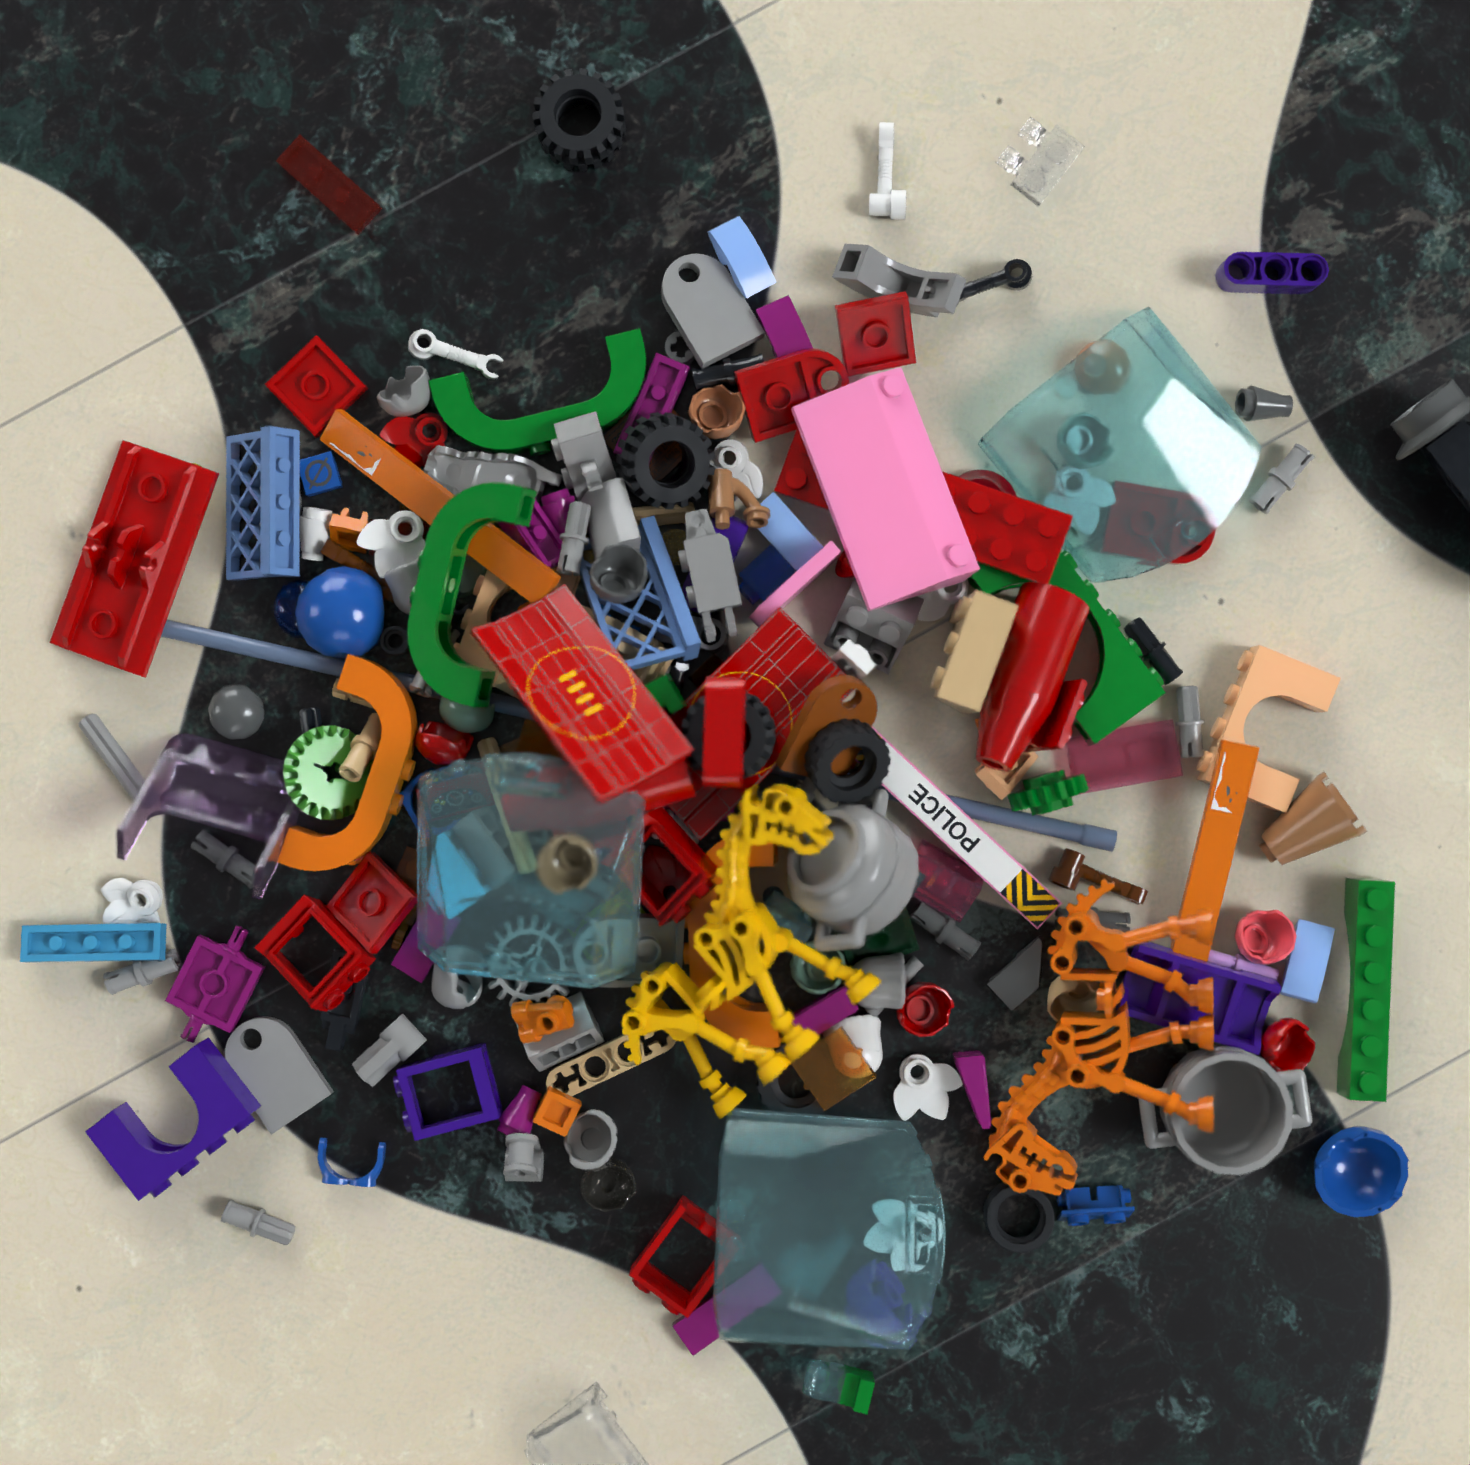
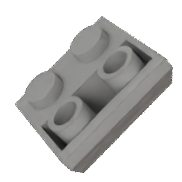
(878, 630)

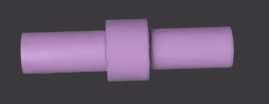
(1240, 962)

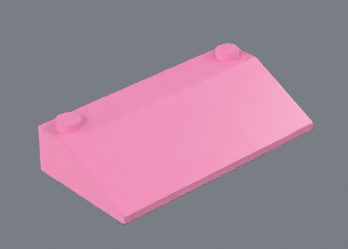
(885, 489)

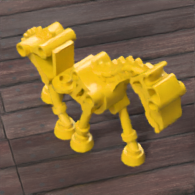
(736, 952)

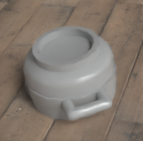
(858, 877)
(1249, 1110)

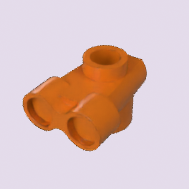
(542, 1018)

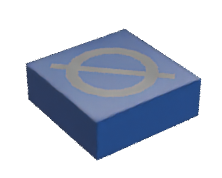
(320, 474)

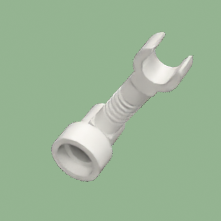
(887, 201)
(450, 352)

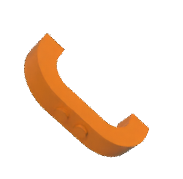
(391, 766)
(737, 1016)

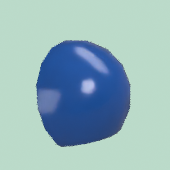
(341, 612)
(1360, 1171)

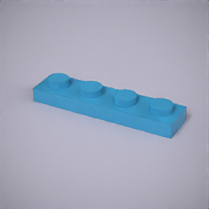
(93, 942)

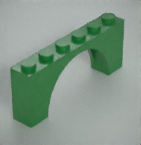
(1122, 679)

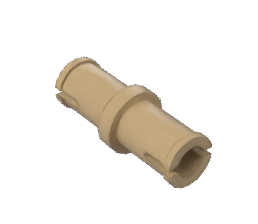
(362, 750)

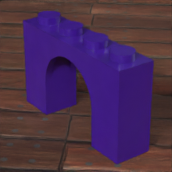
(146, 1161)

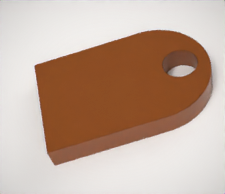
(821, 709)

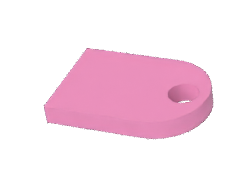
(796, 583)

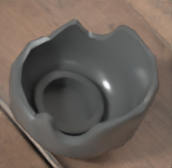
(618, 574)
(236, 711)

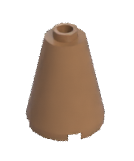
(1312, 823)

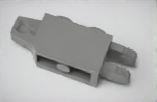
(711, 572)

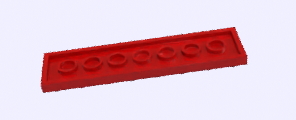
(1000, 527)

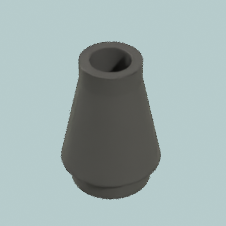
(1261, 404)

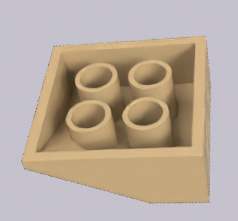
(973, 650)

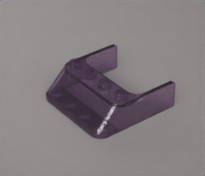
(218, 789)

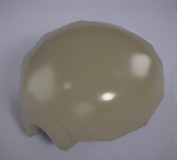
(566, 863)

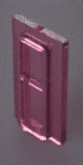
(1127, 756)

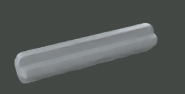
(112, 754)

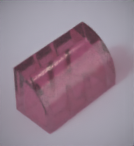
(948, 883)

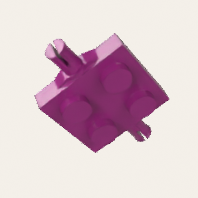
(215, 984)

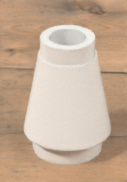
(314, 532)

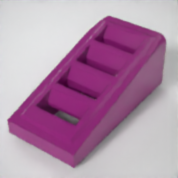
(973, 1075)

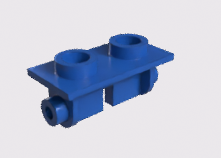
(1108, 1206)

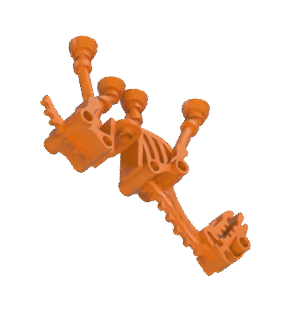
(1082, 1061)

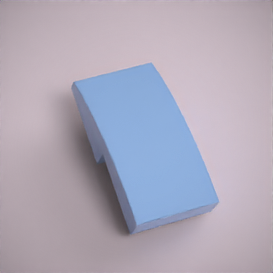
(742, 255)
(788, 533)
(1308, 961)

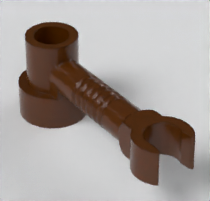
(345, 557)
(1072, 869)

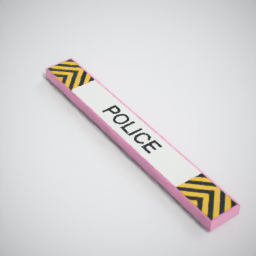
(967, 839)

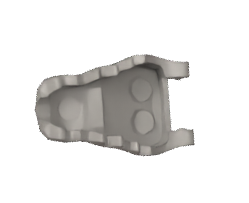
(463, 470)

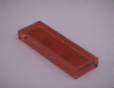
(328, 184)

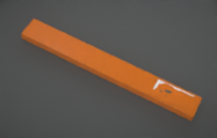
(427, 497)
(1216, 839)

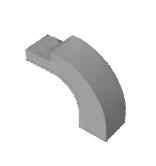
(877, 275)

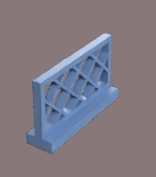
(276, 508)
(667, 596)

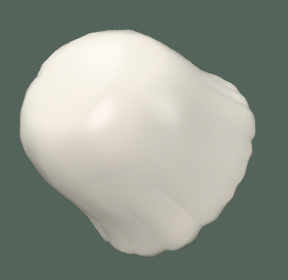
(865, 1034)

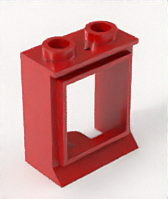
(690, 855)
(348, 970)
(650, 1278)

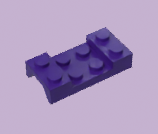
(1239, 996)

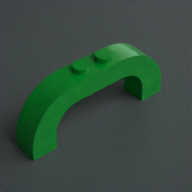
(534, 432)
(439, 582)

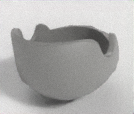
(406, 395)

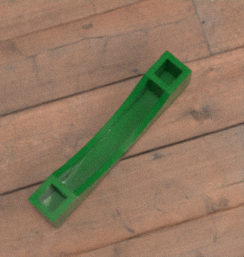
(1366, 1035)

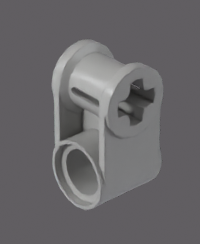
(523, 1158)

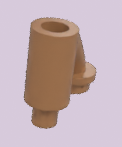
(721, 501)

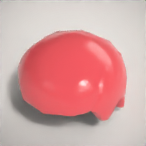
(1265, 936)

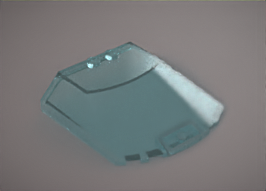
(1130, 449)
(479, 881)
(825, 1231)

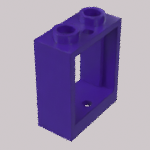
(484, 1082)

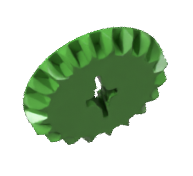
(309, 784)

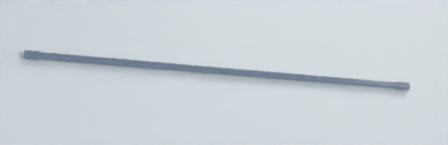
(1083, 834)

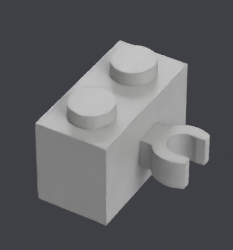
(584, 453)

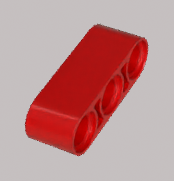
(724, 732)

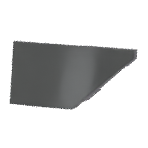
(1020, 976)

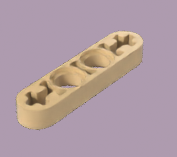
(614, 1063)

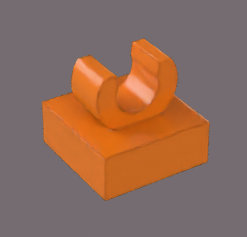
(346, 530)
(557, 1111)

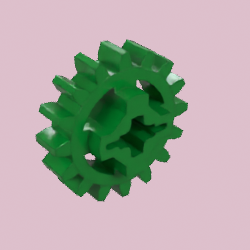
(1048, 792)

